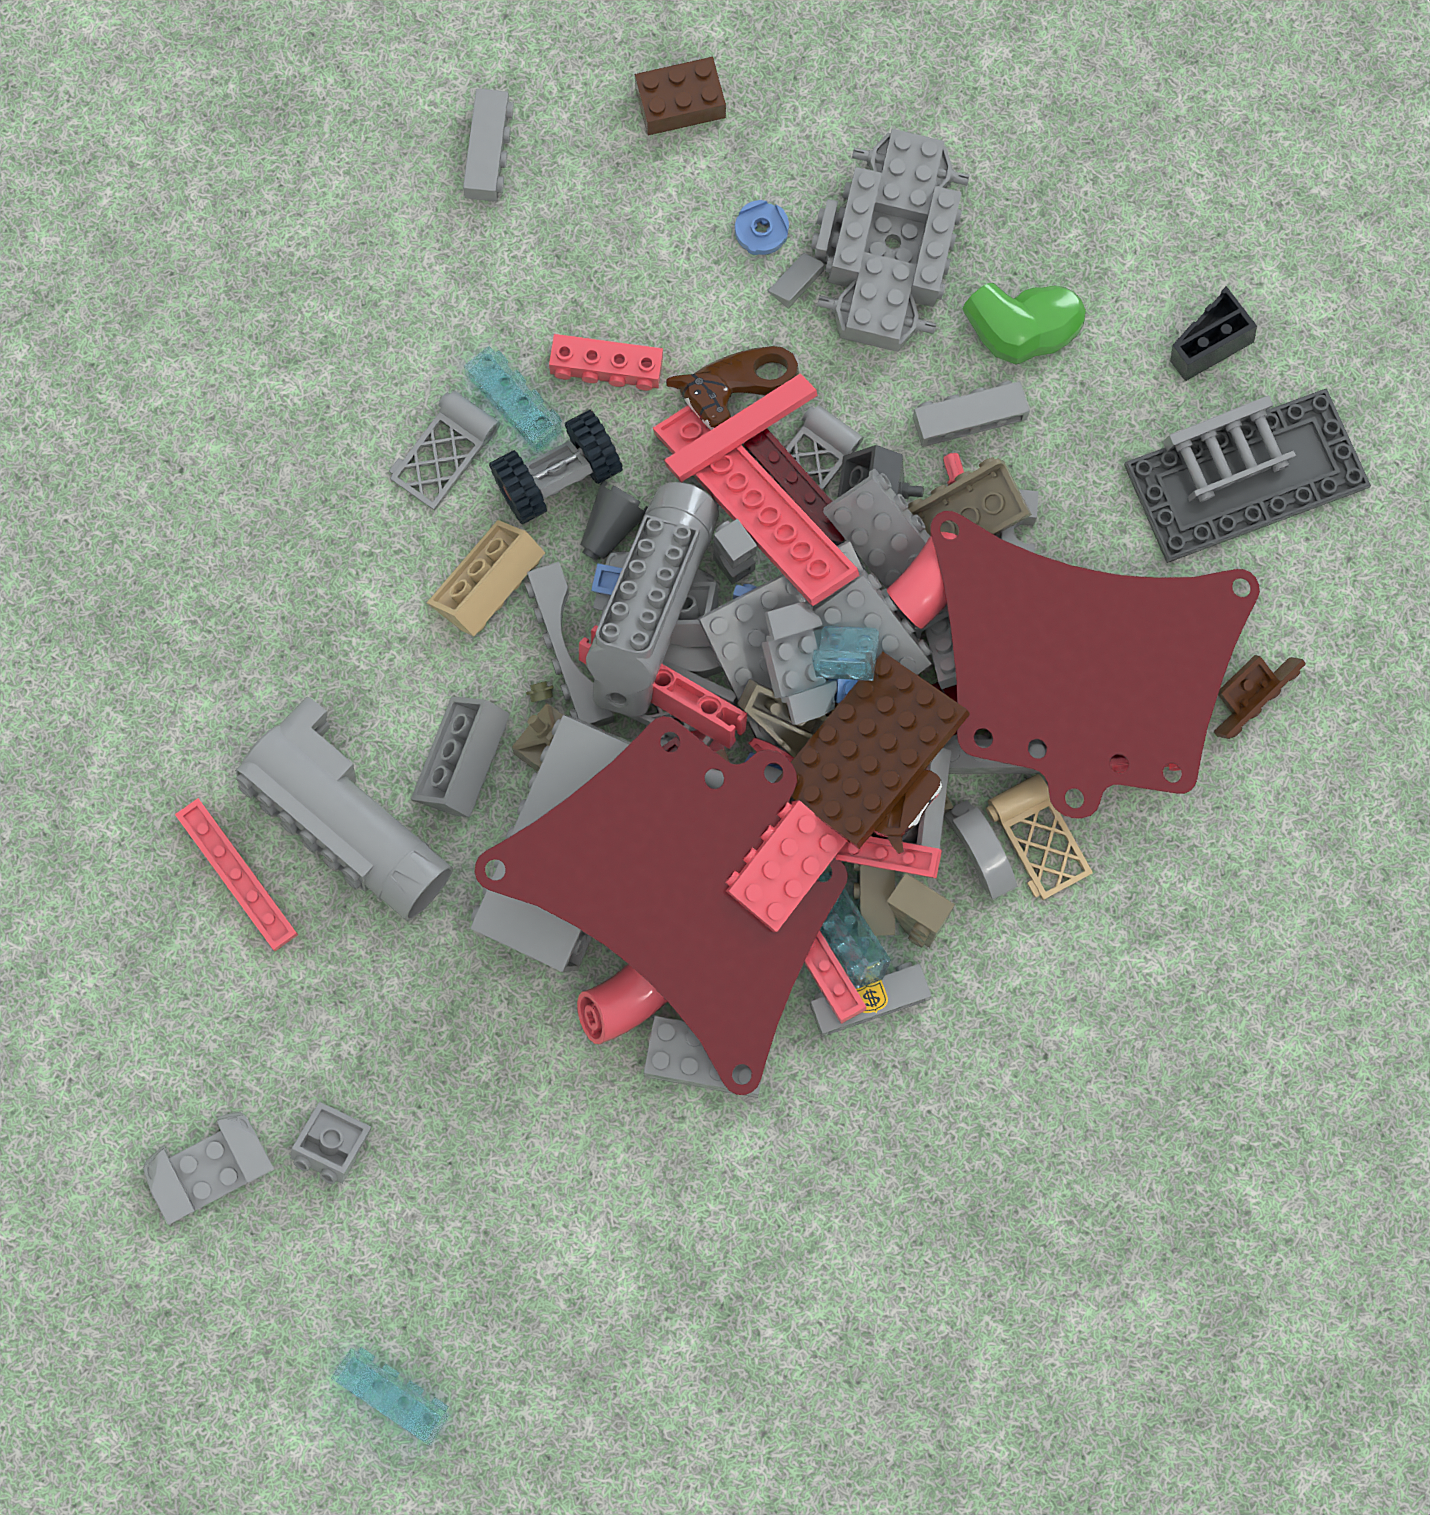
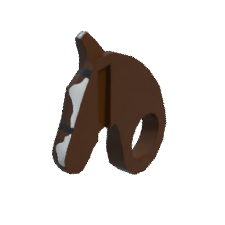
(910, 808)

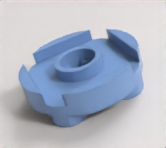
(767, 214)

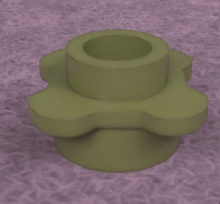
(540, 691)

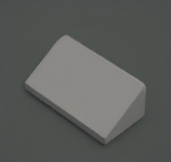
(797, 279)

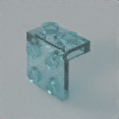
(846, 653)

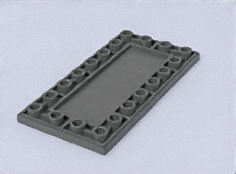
(1318, 474)

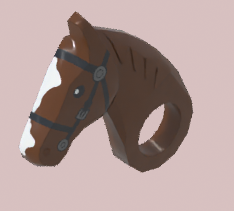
(712, 386)

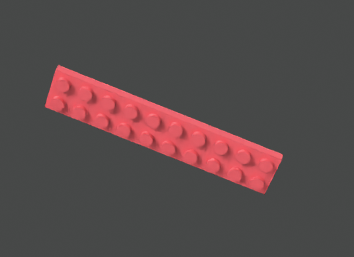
(766, 512)

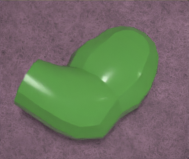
(1028, 325)

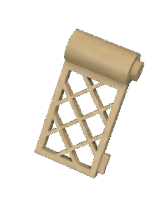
(1017, 805)

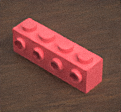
(606, 361)

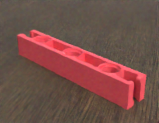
(690, 702)

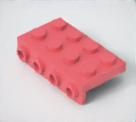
(784, 865)

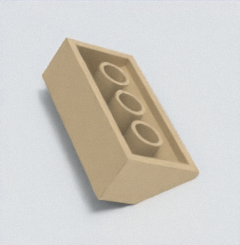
(486, 577)

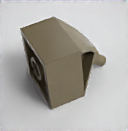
(536, 736)

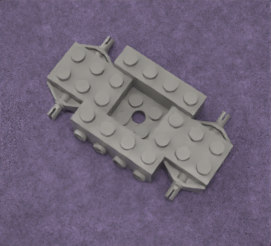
(900, 200)

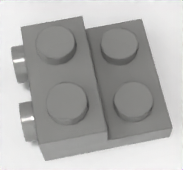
(329, 1143)

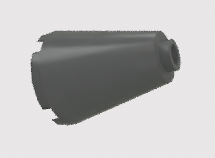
(610, 521)

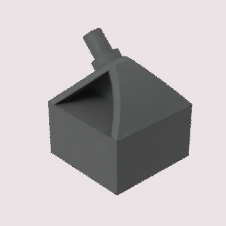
(859, 464)

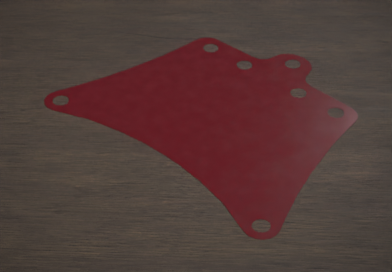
(1085, 663)
(645, 872)

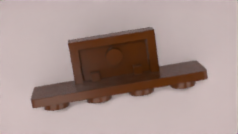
(1251, 690)

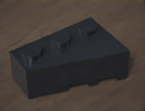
(1213, 337)

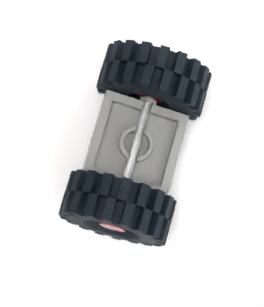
(584, 454)

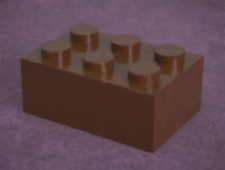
(680, 96)

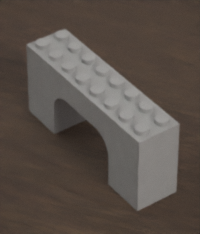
(567, 764)

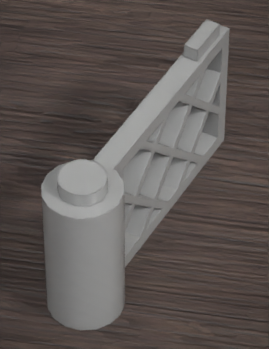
(464, 419)
(830, 435)

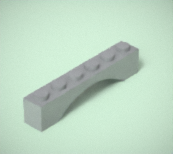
(551, 593)

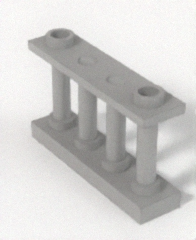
(1207, 432)

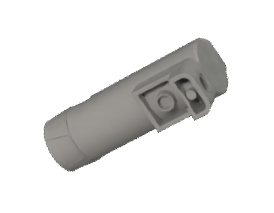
(650, 597)
(317, 797)

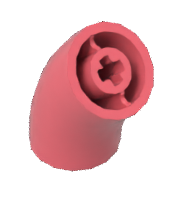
(920, 587)
(617, 1005)

